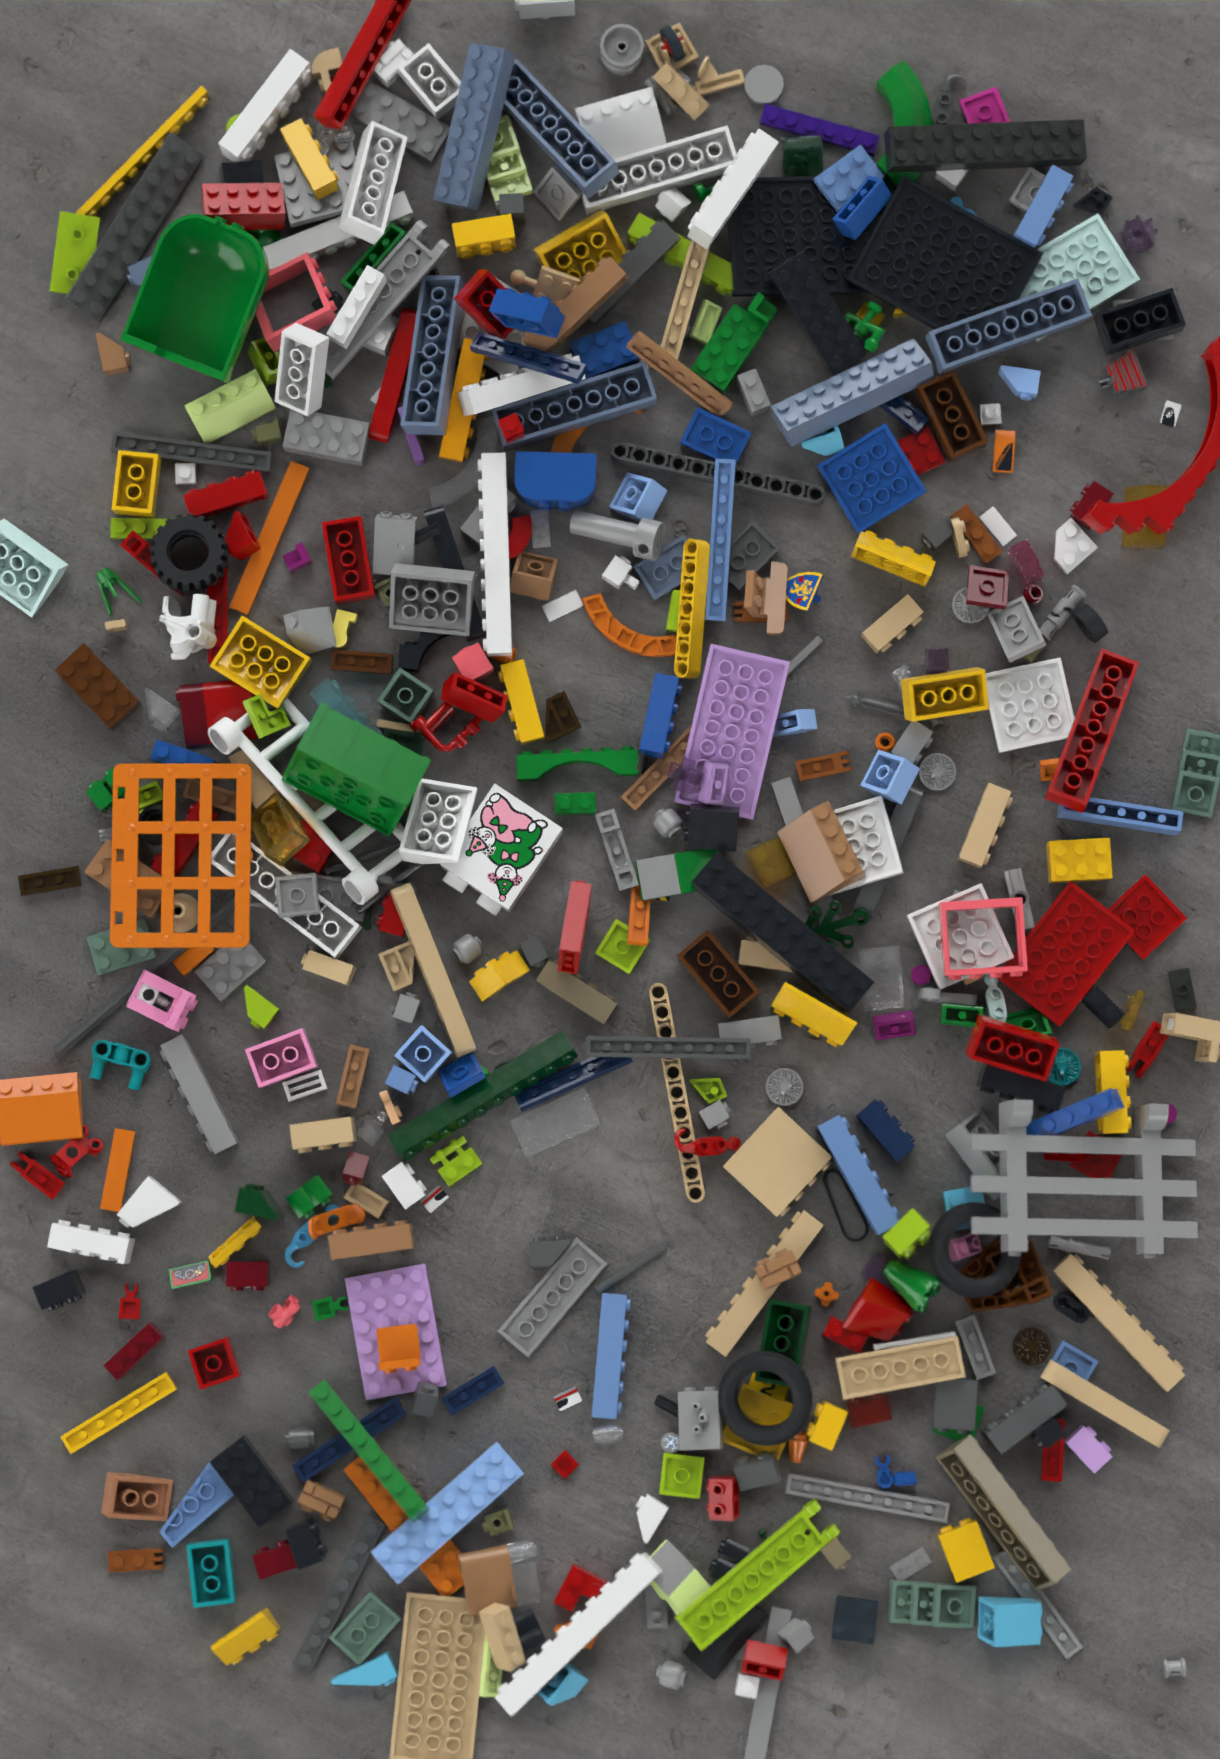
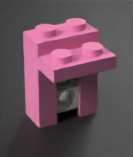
(177, 1008)

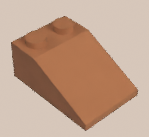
(136, 1497)

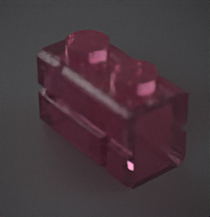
(1026, 562)

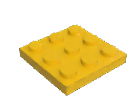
(762, 1411)

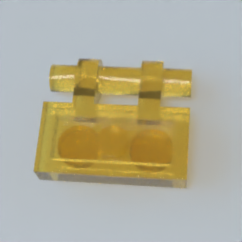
(1134, 1002)

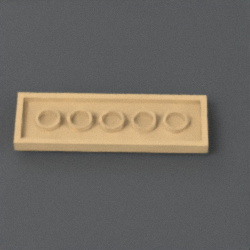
(900, 1367)

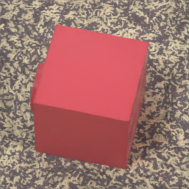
(473, 663)

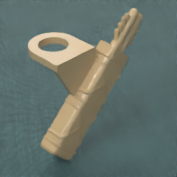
(712, 82)

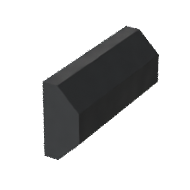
(724, 1648)

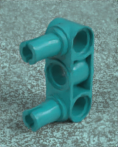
(122, 1055)

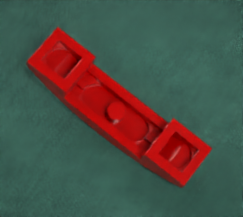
(140, 550)

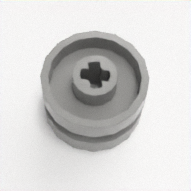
(622, 49)

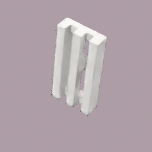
(321, 1080)

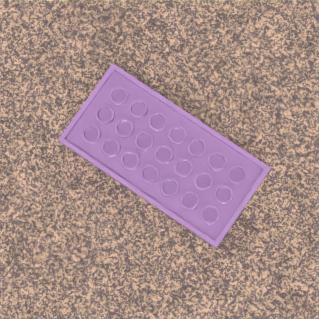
(736, 722)

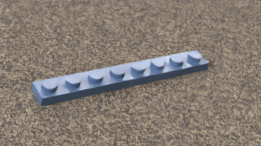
(720, 539)

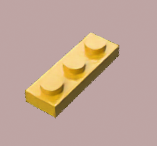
(235, 1242)

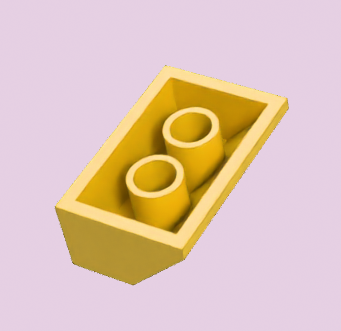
(246, 1637)

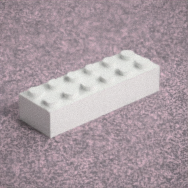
(266, 108)
(373, 182)
(731, 188)
(508, 389)

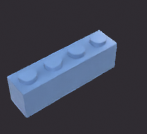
(1043, 206)

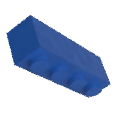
(659, 715)

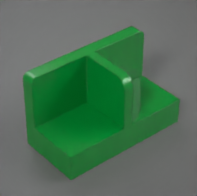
(762, 309)

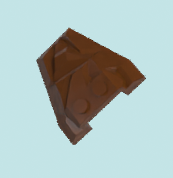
(1027, 1287)

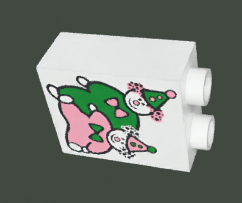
(502, 850)

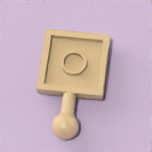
(549, 283)

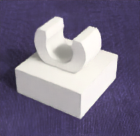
(990, 414)

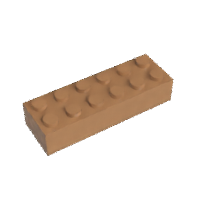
(582, 303)

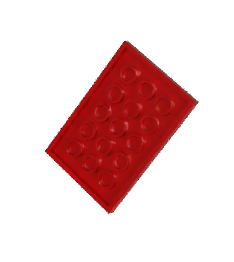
(1067, 953)

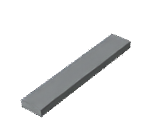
(1051, 1620)

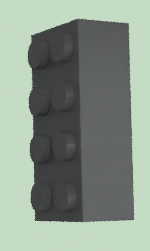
(1024, 1417)

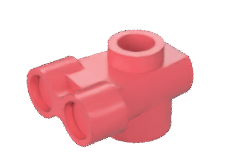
(283, 1314)

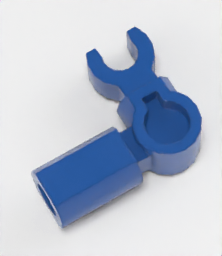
(885, 1479)

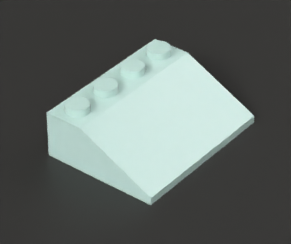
(26, 569)

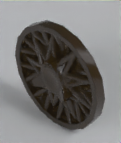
(1031, 1346)

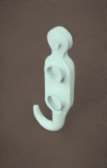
(995, 999)

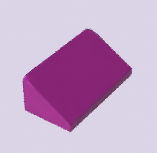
(894, 1025)

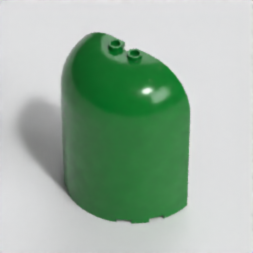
(197, 275)

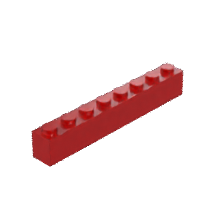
(360, 62)

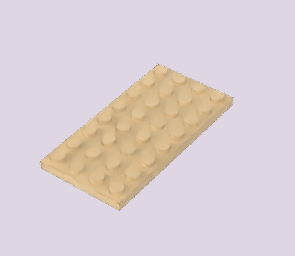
(437, 1679)

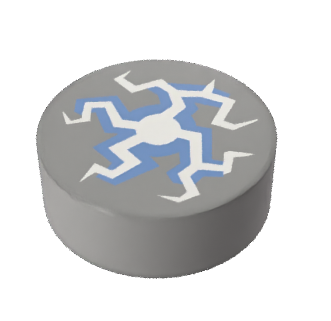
(670, 1442)

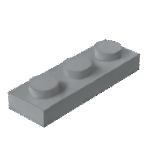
(975, 1347)

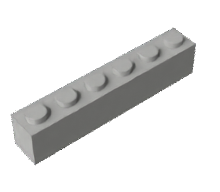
(199, 1094)

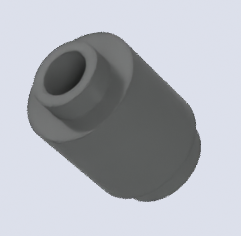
(300, 1437)

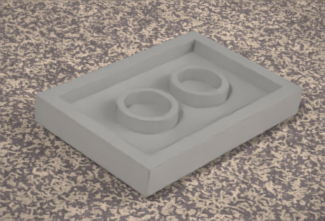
(1016, 629)
(229, 969)

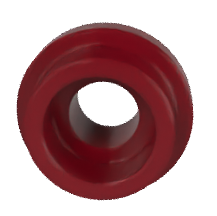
(1036, 591)

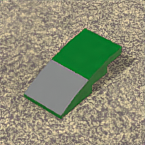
(670, 873)

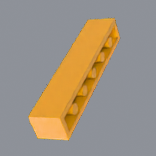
(458, 430)

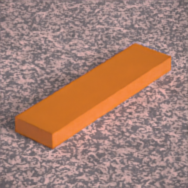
(118, 1170)

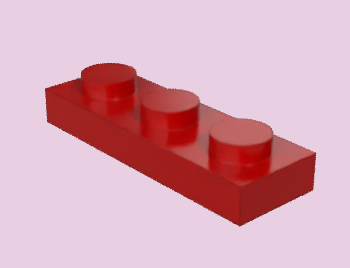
(1053, 1459)

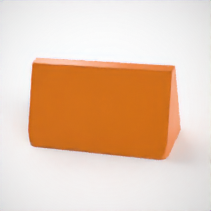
(191, 958)

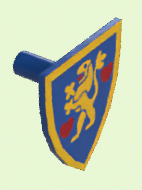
(803, 589)

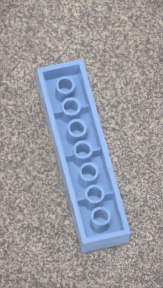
(447, 1512)

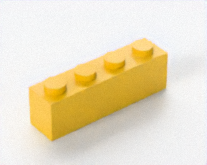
(309, 159)
(522, 702)

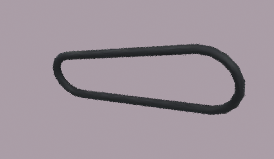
(854, 1202)

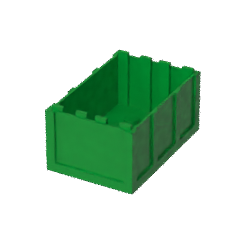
(355, 770)

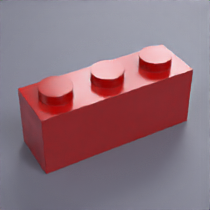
(473, 697)

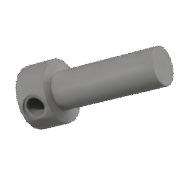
(645, 538)

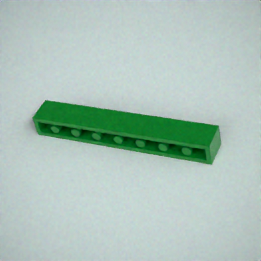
(369, 1451)

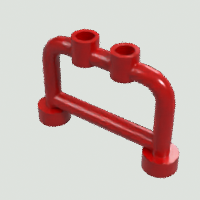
(458, 741)

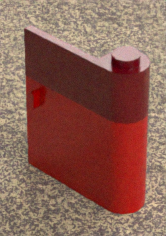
(208, 703)

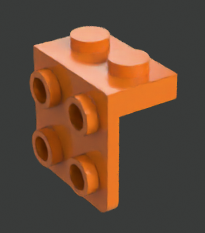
(398, 1348)

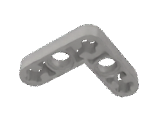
(937, 996)

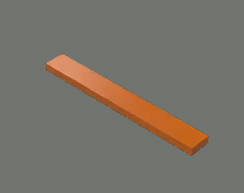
(269, 538)

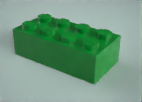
(729, 348)

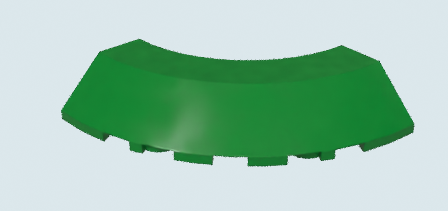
(907, 106)

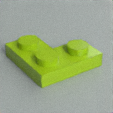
(263, 720)

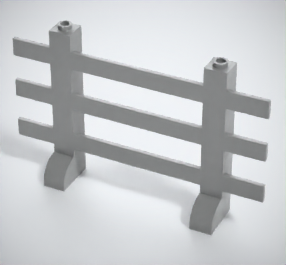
(1146, 1187)

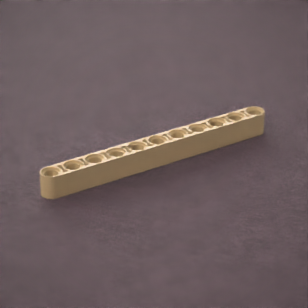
(680, 1102)

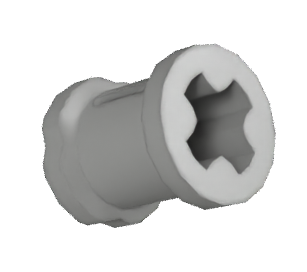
(1174, 1668)

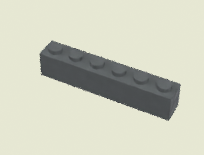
(640, 262)

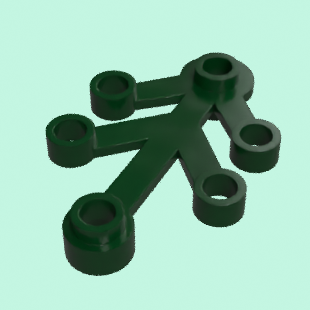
(828, 928)

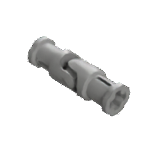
(1061, 612)

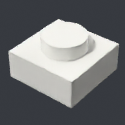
(185, 473)

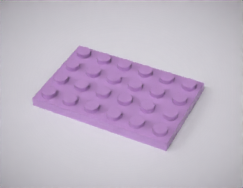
(389, 1300)

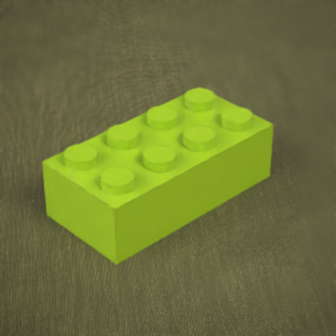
(907, 1235)

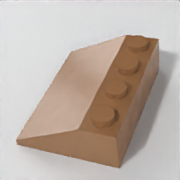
(821, 852)

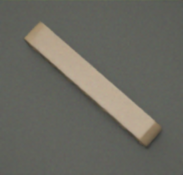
(1105, 1403)

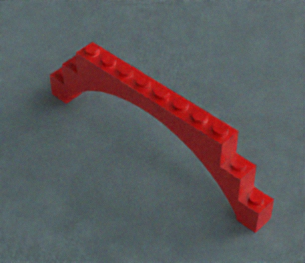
(1163, 508)

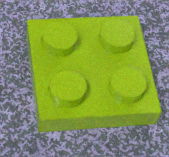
(615, 948)
(681, 1475)

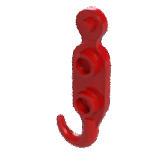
(708, 1145)

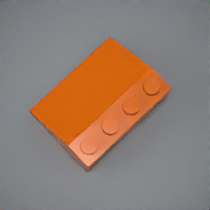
(40, 1109)

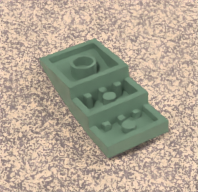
(1198, 773)
(931, 1604)

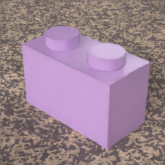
(1088, 1448)

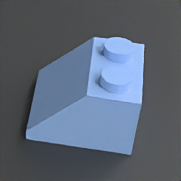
(638, 497)

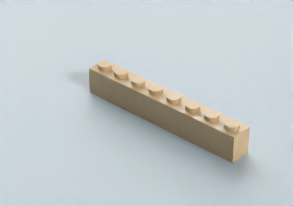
(753, 1297)
(1118, 1322)

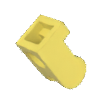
(341, 627)

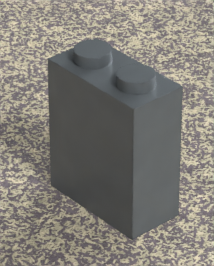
(955, 1405)

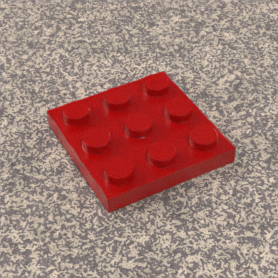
(1149, 914)

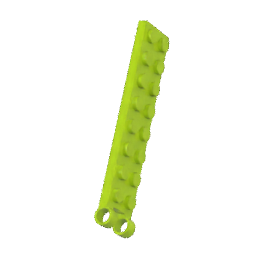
(755, 1577)

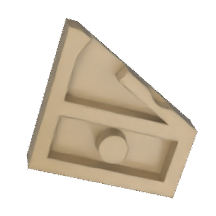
(399, 965)

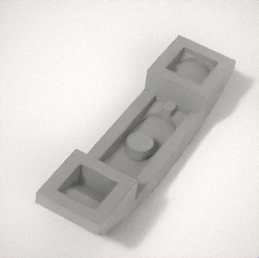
(616, 850)

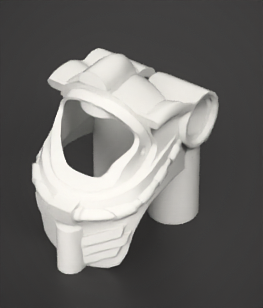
(193, 631)

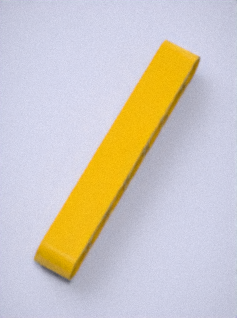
(692, 608)

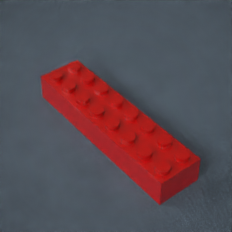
(1091, 730)

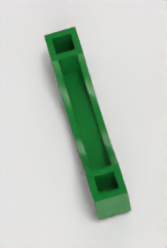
(534, 766)

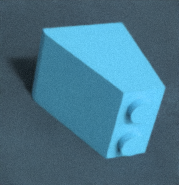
(1009, 1621)

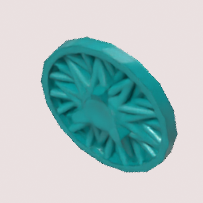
(1065, 1067)

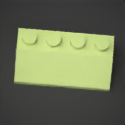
(230, 407)

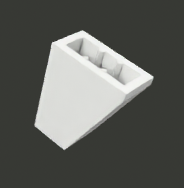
(147, 1203)

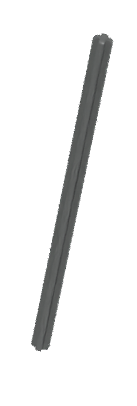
(125, 993)

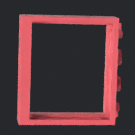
(315, 320)
(995, 972)

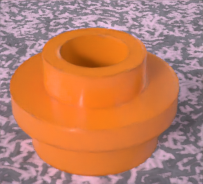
(887, 736)

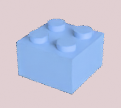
(890, 776)
(423, 1054)

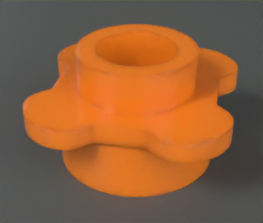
(825, 1300)

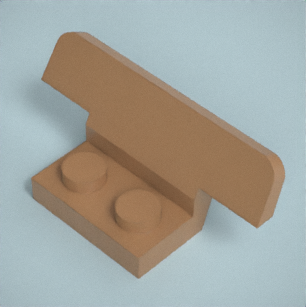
(768, 597)

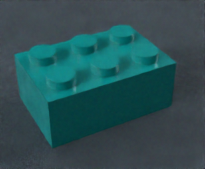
(211, 1572)

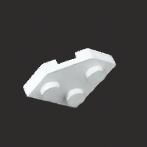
(1071, 546)

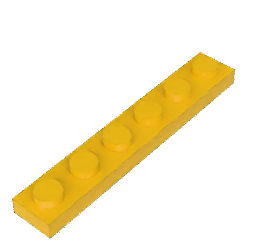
(118, 1412)

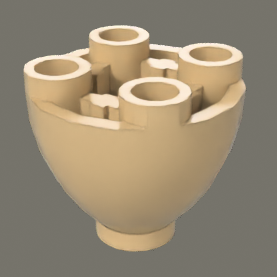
(189, 916)

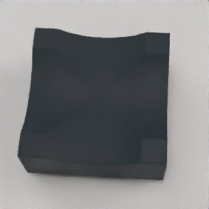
(855, 1619)

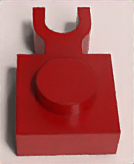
(130, 1306)

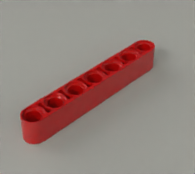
(393, 378)

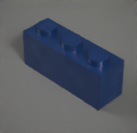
(886, 1130)

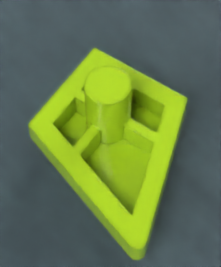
(710, 1089)

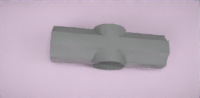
(1016, 885)

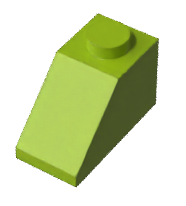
(259, 1008)

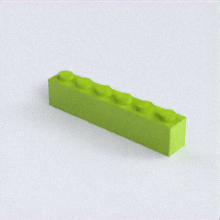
(716, 270)

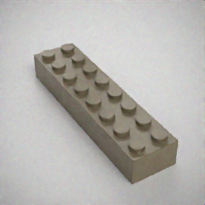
(1003, 1513)

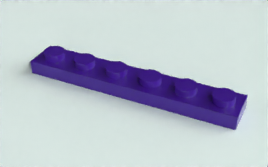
(807, 126)

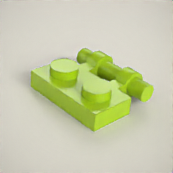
(459, 1166)

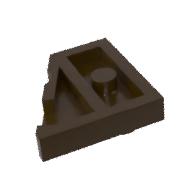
(560, 717)

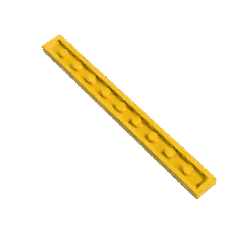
(144, 153)

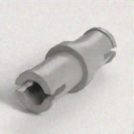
(661, 96)

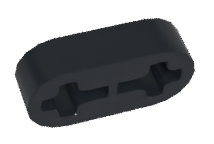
(1073, 1304)

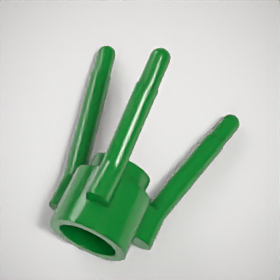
(107, 579)

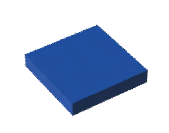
(461, 1074)

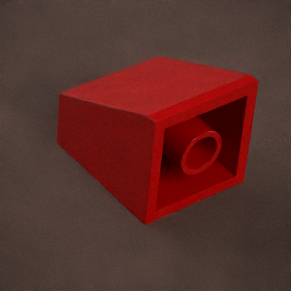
(878, 1312)

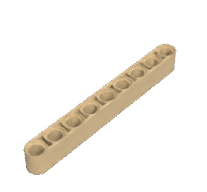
(433, 970)

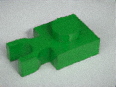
(325, 1307)

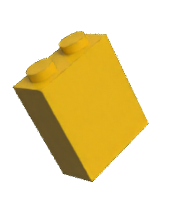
(965, 1549)

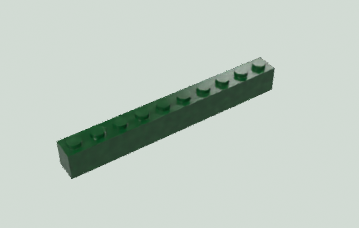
(484, 1095)

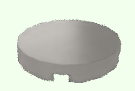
(763, 84)

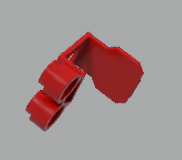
(83, 1146)

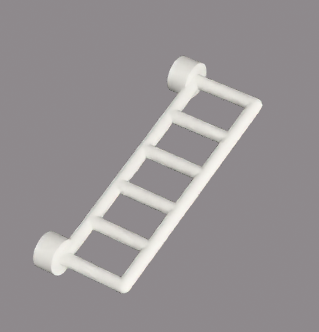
(360, 883)

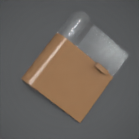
(500, 1575)

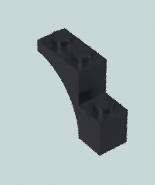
(412, 655)

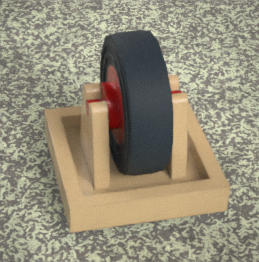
(672, 46)

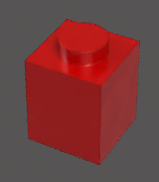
(511, 428)

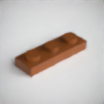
(977, 535)

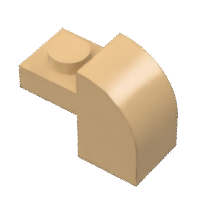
(326, 65)

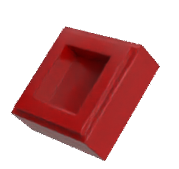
(564, 1464)

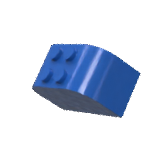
(555, 479)

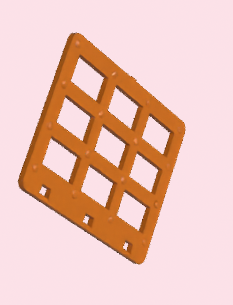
(125, 837)

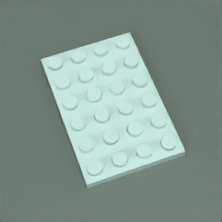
(1085, 254)

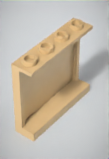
(778, 1162)

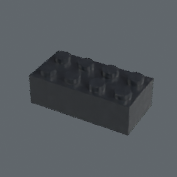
(1139, 321)
(1020, 1087)
(252, 1481)

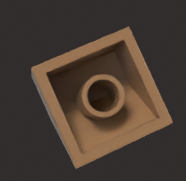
(533, 575)

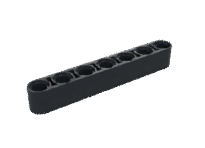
(451, 559)

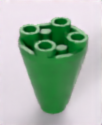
(913, 1284)

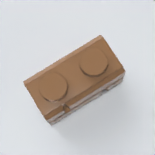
(778, 1269)
(321, 1499)

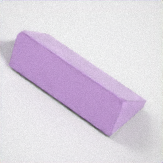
(713, 783)

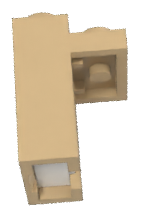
(1195, 1028)

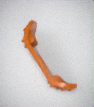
(346, 1214)

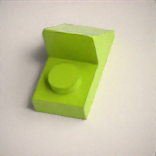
(149, 795)

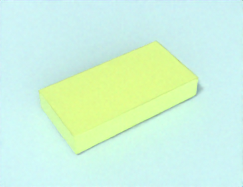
(705, 322)

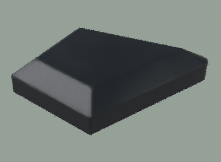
(1095, 201)

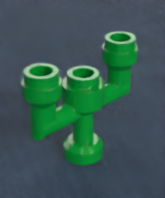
(864, 326)

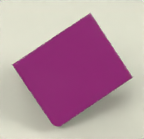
(297, 558)

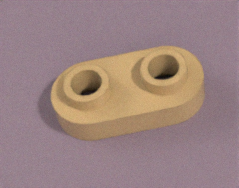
(961, 545)

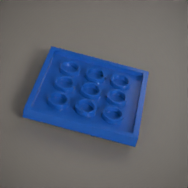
(872, 478)

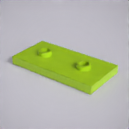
(73, 248)

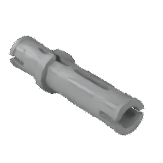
(1070, 1245)

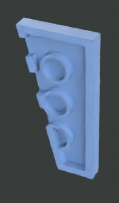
(198, 1504)

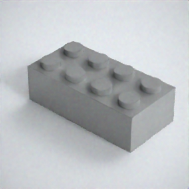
(327, 437)

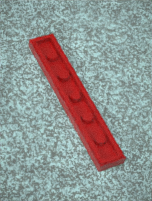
(220, 594)

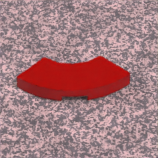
(519, 535)

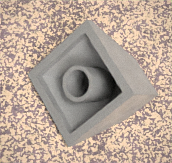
(310, 629)

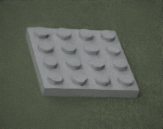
(298, 196)

